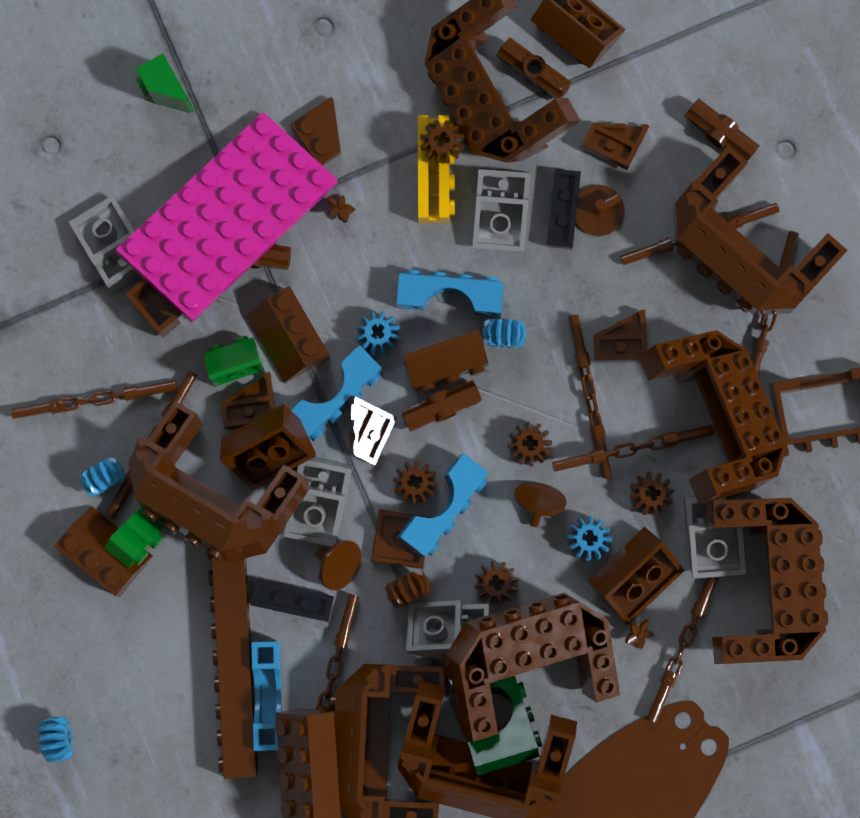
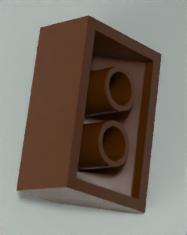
(578, 28)
(287, 334)
(446, 361)
(264, 445)
(85, 547)
(636, 575)

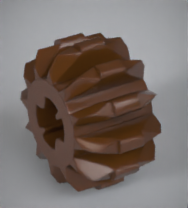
(448, 149)
(536, 438)
(418, 473)
(656, 487)
(501, 576)
(408, 588)

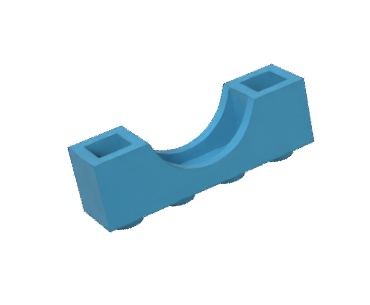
(418, 289)
(359, 372)
(463, 480)
(268, 693)

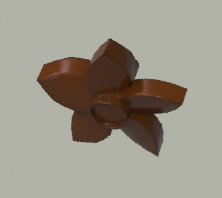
(340, 208)
(638, 634)

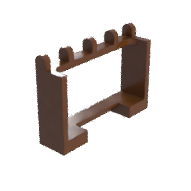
(794, 385)

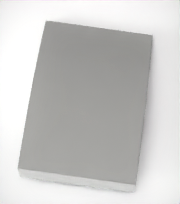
(501, 210)
(100, 233)
(322, 508)
(712, 551)
(437, 624)

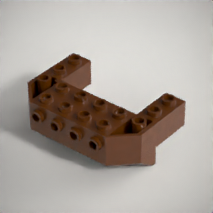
(472, 96)
(732, 258)
(735, 405)
(198, 511)
(793, 574)
(524, 641)
(363, 739)
(445, 772)

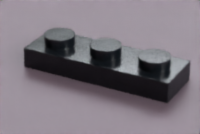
(563, 209)
(292, 600)

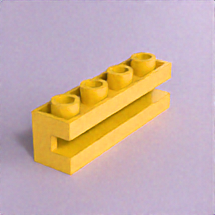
(434, 180)

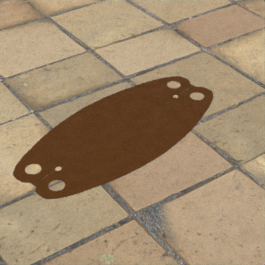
(645, 771)

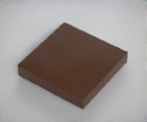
(388, 548)

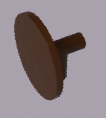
(599, 210)
(539, 500)
(339, 564)

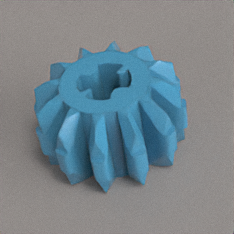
(388, 331)
(504, 333)
(102, 477)
(595, 532)
(56, 739)

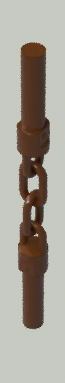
(665, 245)
(761, 343)
(583, 361)
(59, 405)
(599, 456)
(127, 484)
(342, 643)
(669, 677)

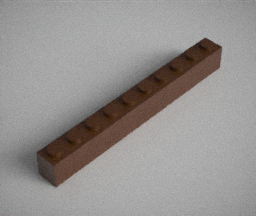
(234, 668)

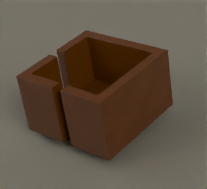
(154, 307)

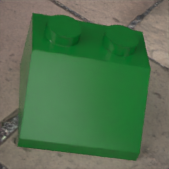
(162, 85)
(233, 361)

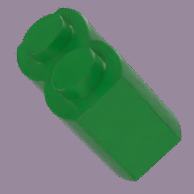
(134, 538)

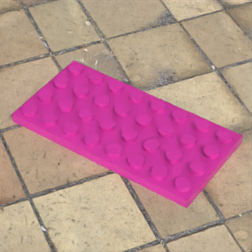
(226, 217)

